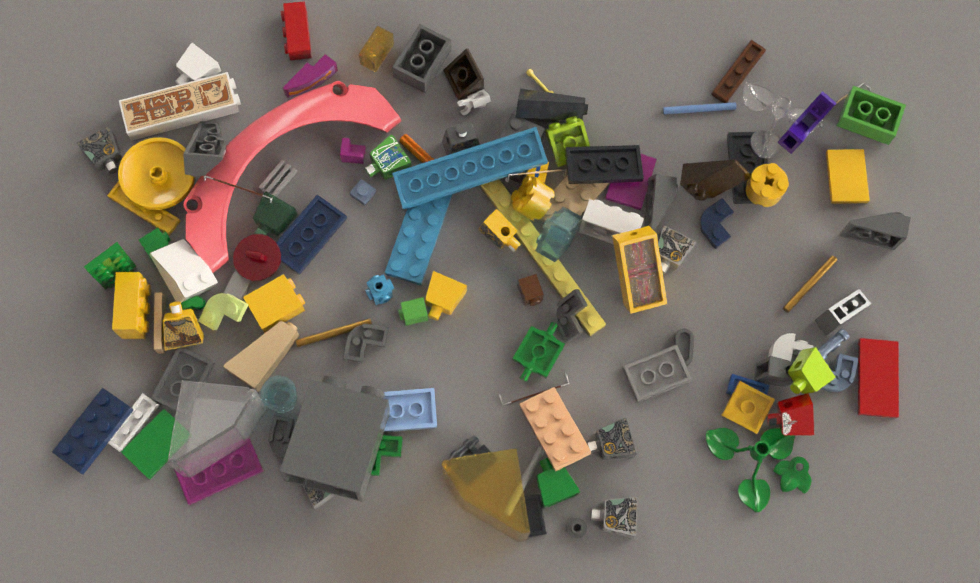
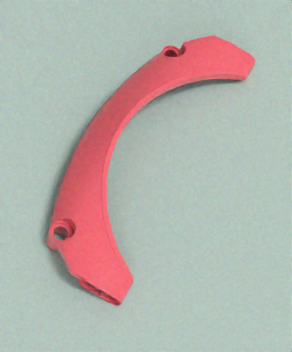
(207, 224)

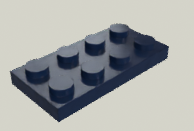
(309, 233)
(92, 431)

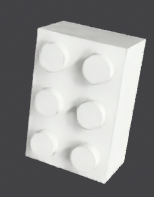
(604, 221)

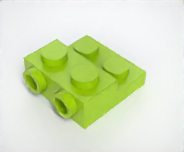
(566, 135)

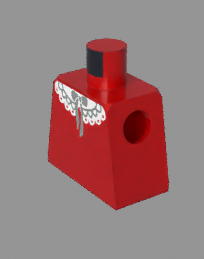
(794, 416)

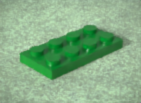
(105, 265)

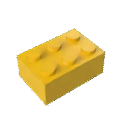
(131, 305)

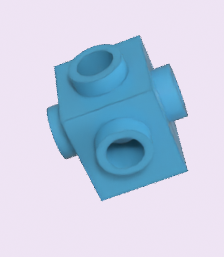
(381, 295)

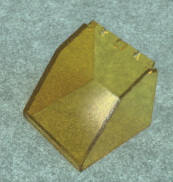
(490, 490)

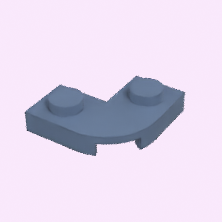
(844, 373)

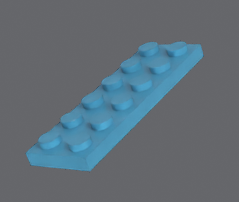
(417, 240)

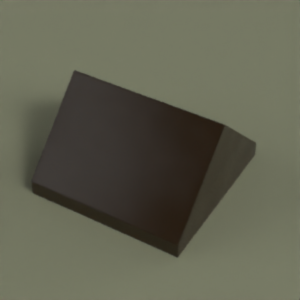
(464, 75)

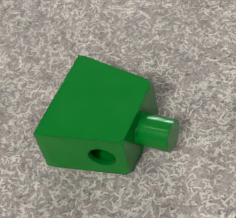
(555, 485)

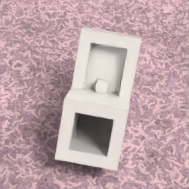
(786, 346)

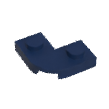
(711, 223)

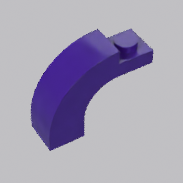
(806, 122)

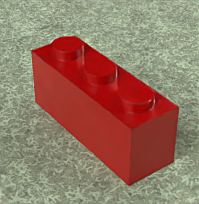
(296, 31)

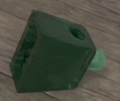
(273, 216)

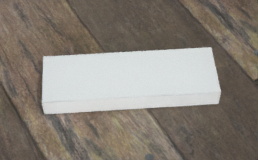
(143, 410)

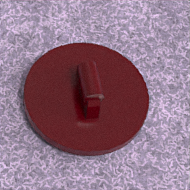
(257, 257)

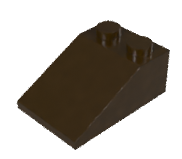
(712, 178)

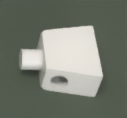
(196, 65)

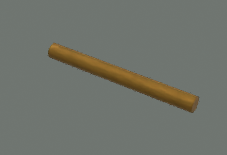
(809, 284)
(330, 333)

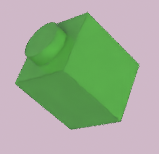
(413, 311)

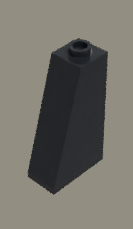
(549, 105)

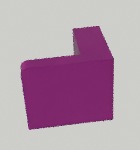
(352, 153)

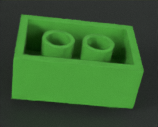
(871, 115)

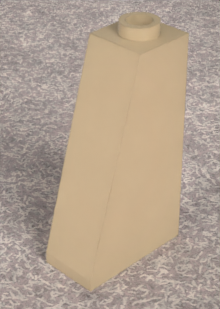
(262, 357)

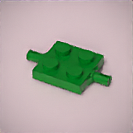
(538, 351)

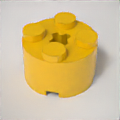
(767, 185)
(532, 198)

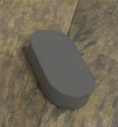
(685, 340)

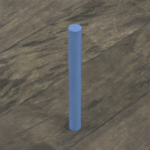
(699, 108)

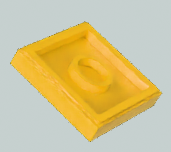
(748, 407)

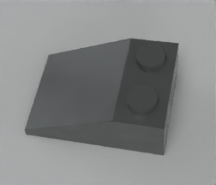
(880, 230)

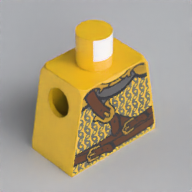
(181, 327)

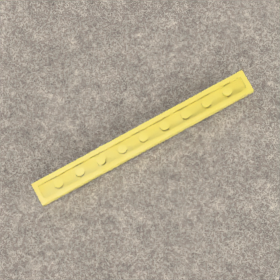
(554, 271)

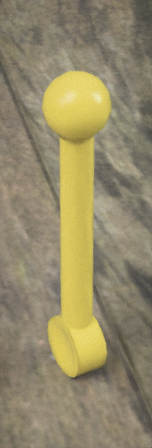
(529, 72)

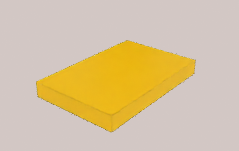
(847, 176)

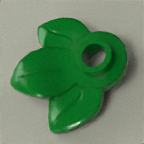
(793, 478)

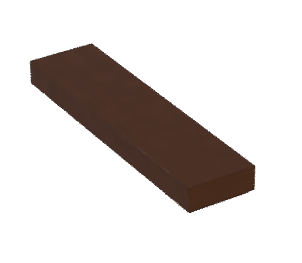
(738, 72)

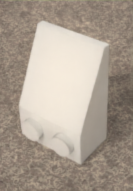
(183, 270)

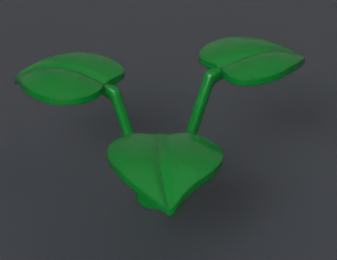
(723, 444)

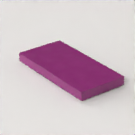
(224, 473)

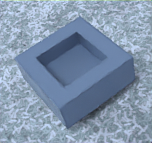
(362, 192)

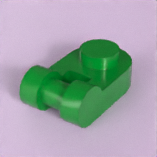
(194, 302)

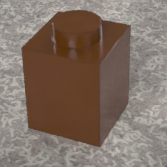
(530, 290)

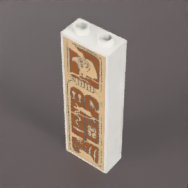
(179, 106)

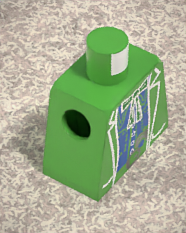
(387, 159)

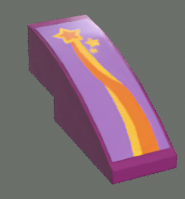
(310, 76)

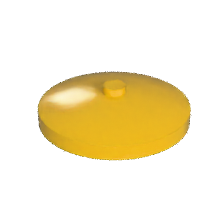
(155, 174)

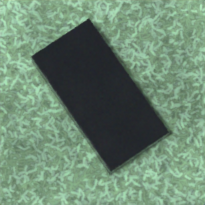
(535, 515)

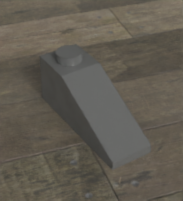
(660, 195)
(842, 312)

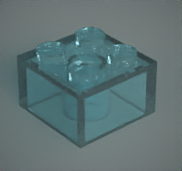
(558, 233)

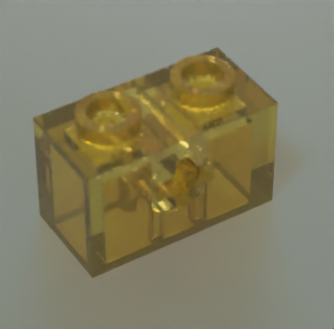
(376, 48)

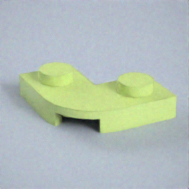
(222, 305)

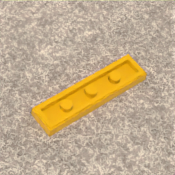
(158, 218)

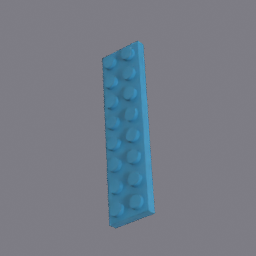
(470, 168)

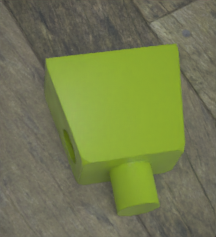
(809, 372)

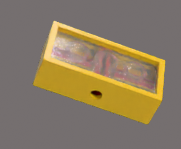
(639, 269)

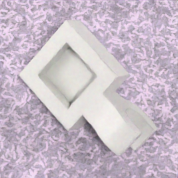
(475, 100)

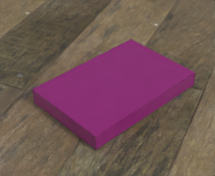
(632, 193)

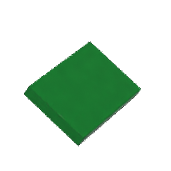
(152, 445)

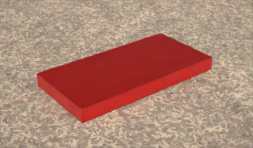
(878, 378)

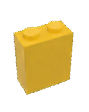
(275, 302)

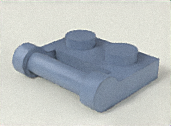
(833, 343)

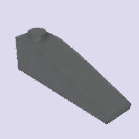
(204, 149)

